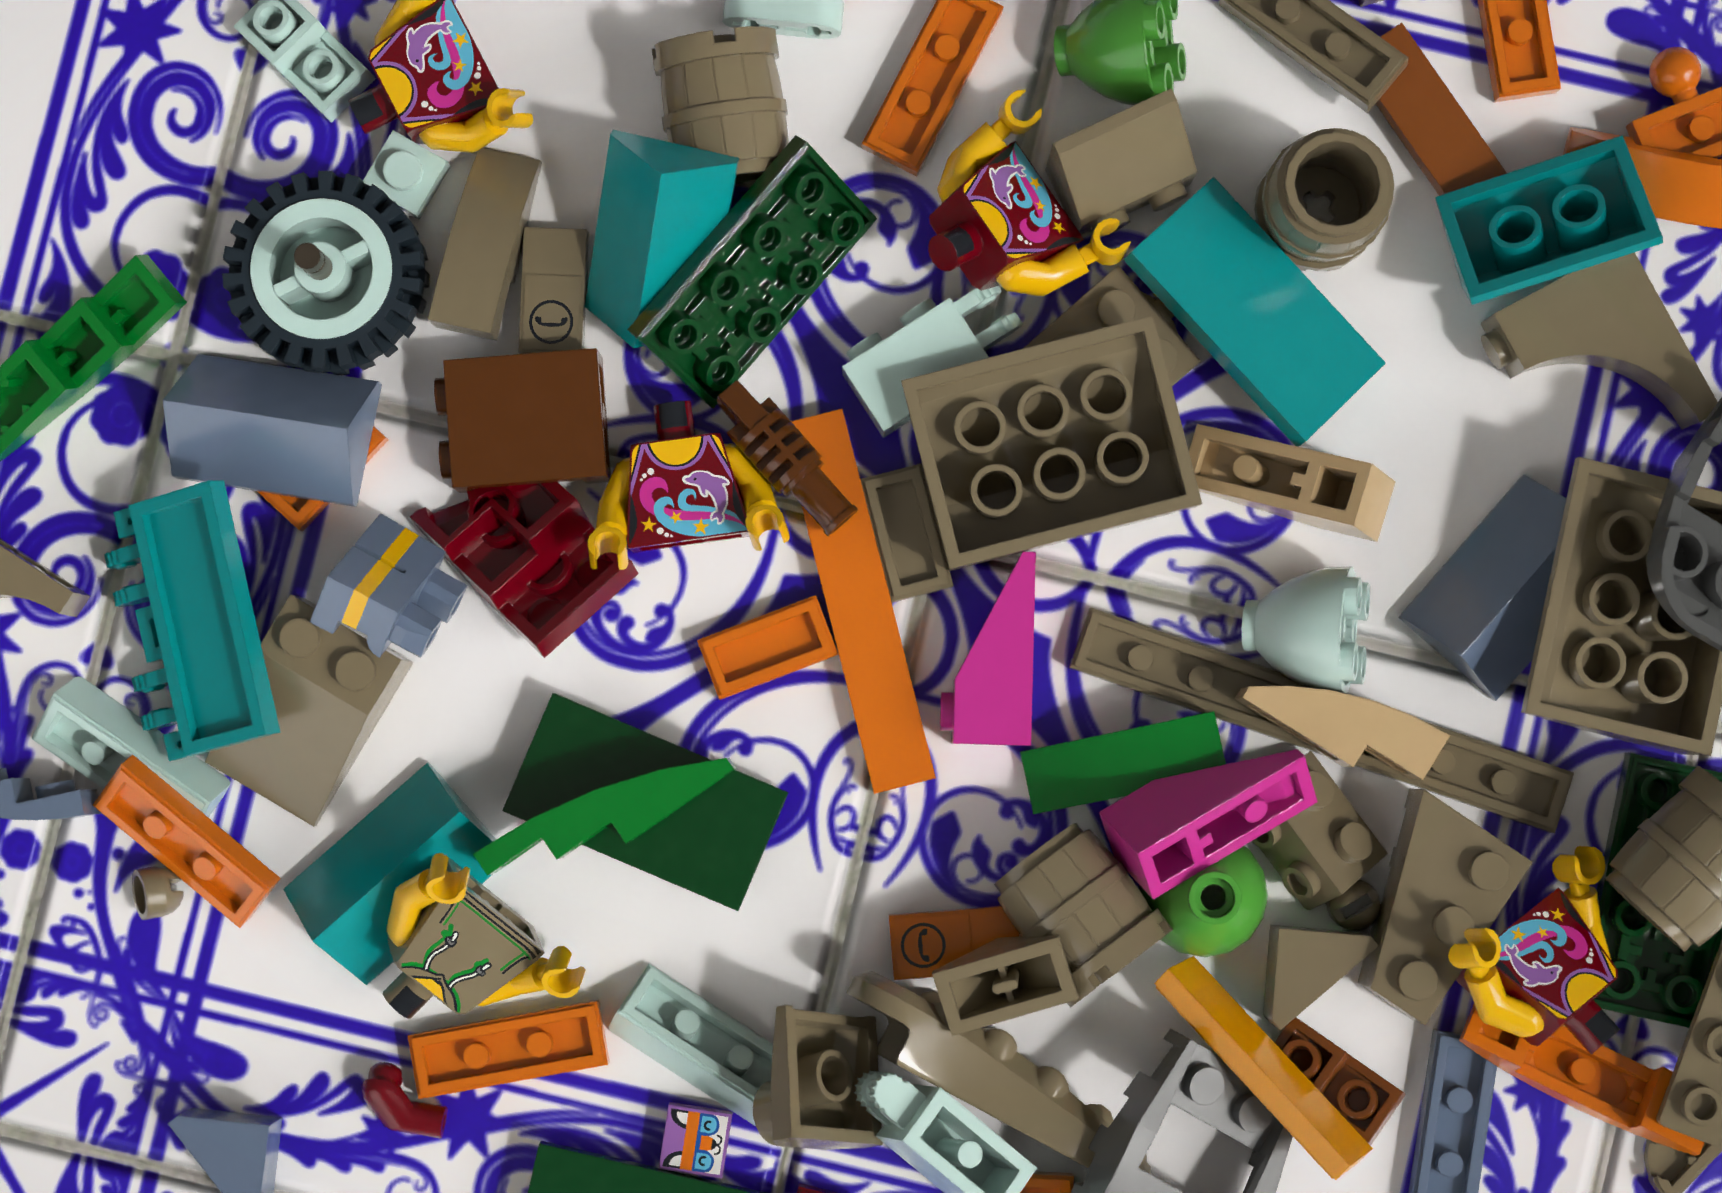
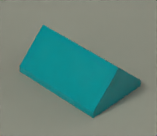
(651, 218)
(1547, 220)
(351, 886)

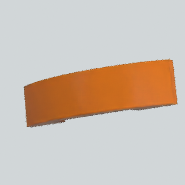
(1676, 183)
(1596, 1084)

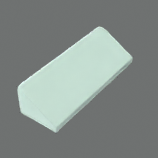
(100, 734)
(695, 1040)

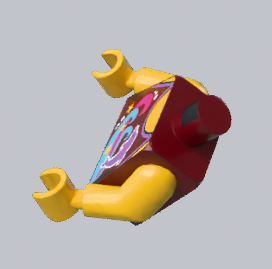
(435, 81)
(1004, 219)
(682, 493)
(1545, 963)

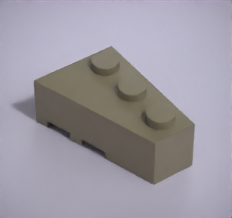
(1439, 884)

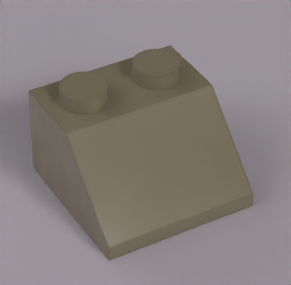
(1123, 164)

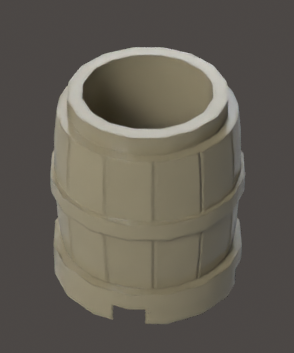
(725, 95)
(1346, 171)
(1675, 863)
(1088, 899)

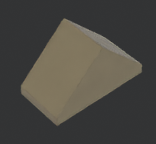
(1305, 965)
(1004, 981)

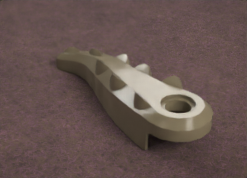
(982, 1069)

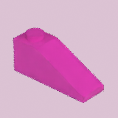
(996, 678)
(1203, 815)

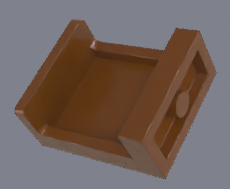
(524, 419)

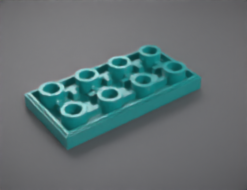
(1255, 312)

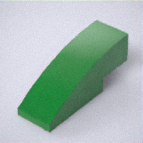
(1119, 761)

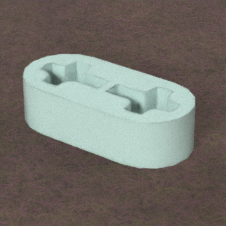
(789, 17)

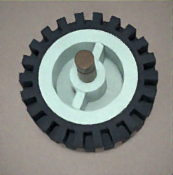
(326, 273)

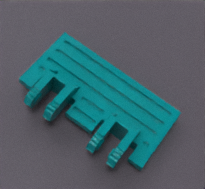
(196, 620)

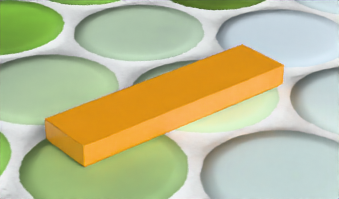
(1263, 1067)

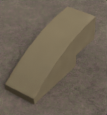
(485, 244)

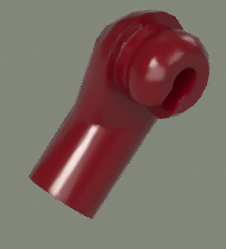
(395, 1109)

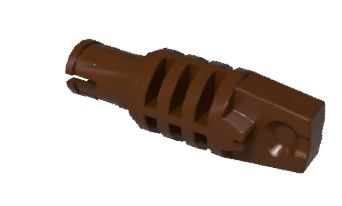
(784, 456)

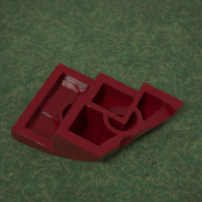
(527, 557)

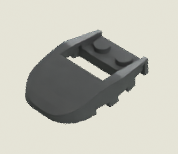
(1687, 544)
(1202, 1087)

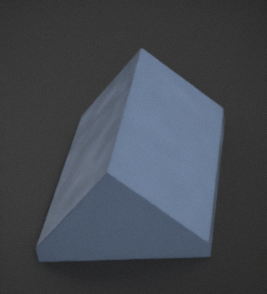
(271, 428)
(1492, 591)

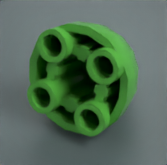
(1122, 49)
(1221, 930)

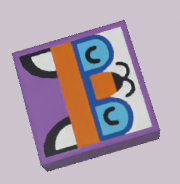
(695, 1140)

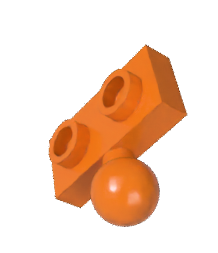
(1693, 121)

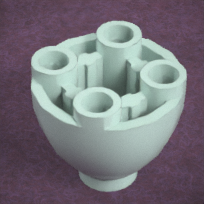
(1311, 628)

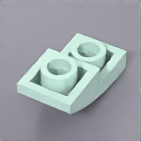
(305, 54)

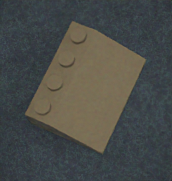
(1051, 443)
(1604, 642)

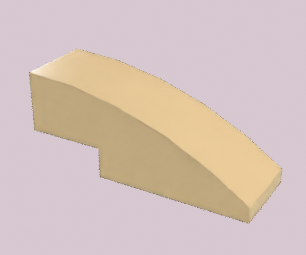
(1347, 725)

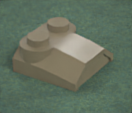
(814, 1082)

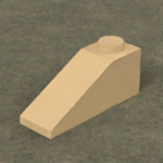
(1292, 481)

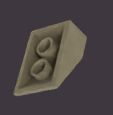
(327, 705)

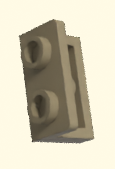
(1322, 846)

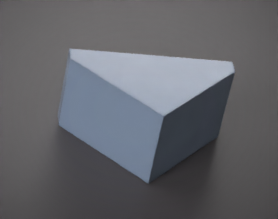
(232, 1147)

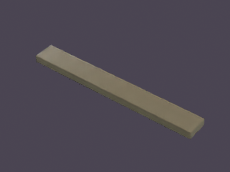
(1210, 680)

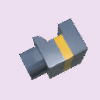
(390, 590)

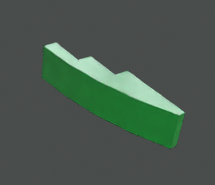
(82, 349)
(627, 805)

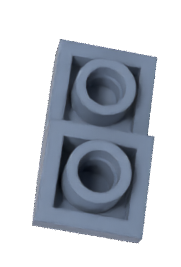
(53, 800)

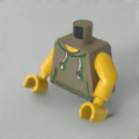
(466, 945)

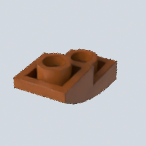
(1348, 1084)

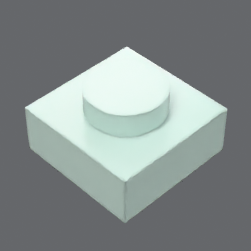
(407, 173)

